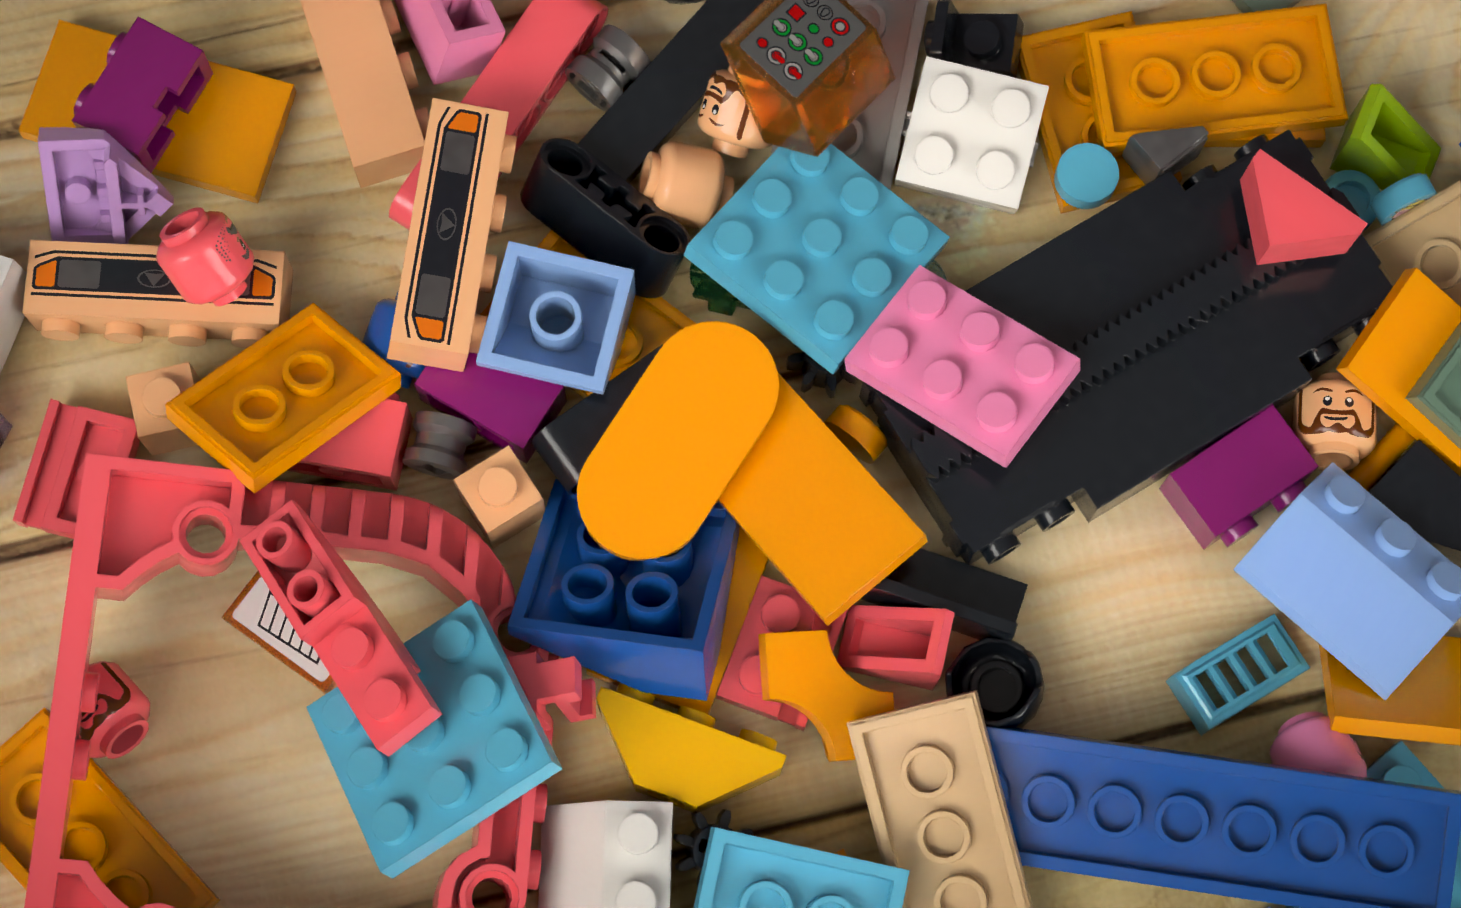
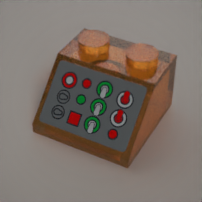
(807, 70)

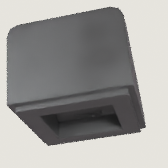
(1164, 150)

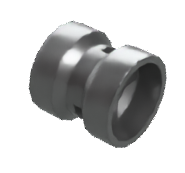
(607, 67)

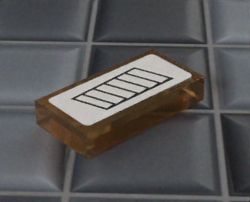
(263, 621)

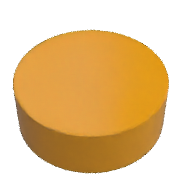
(857, 433)

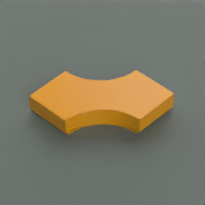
(805, 674)

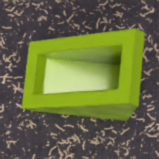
(1384, 141)

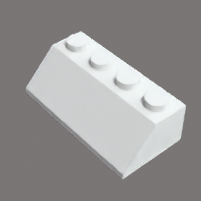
(606, 855)

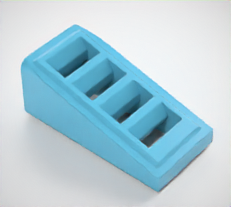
(1196, 700)

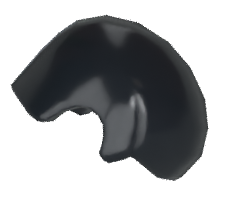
(1004, 677)

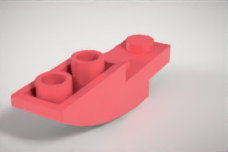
(342, 626)

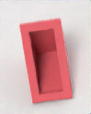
(1291, 216)
(896, 643)

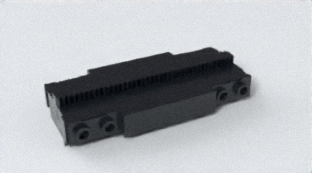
(1171, 345)

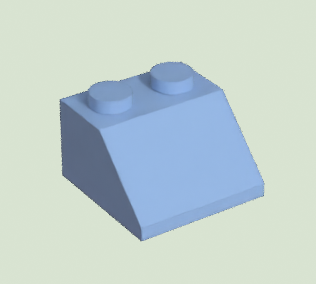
(557, 318)

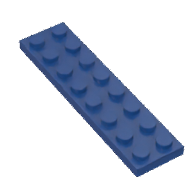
(1226, 824)

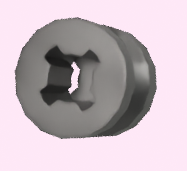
(439, 444)

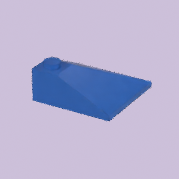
(628, 619)

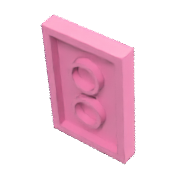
(962, 365)

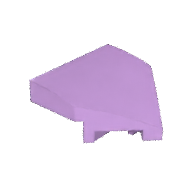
(96, 187)

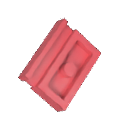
(56, 468)
(772, 610)

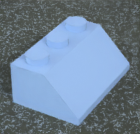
(1356, 580)

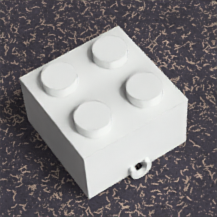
(971, 135)

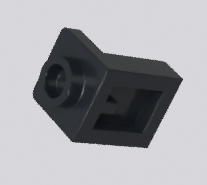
(975, 40)

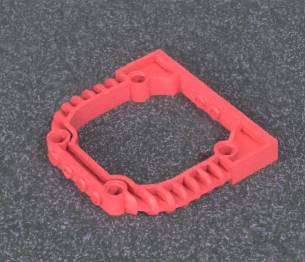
(137, 526)

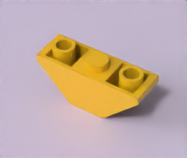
(682, 753)

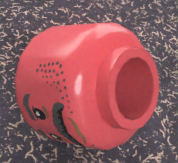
(205, 257)

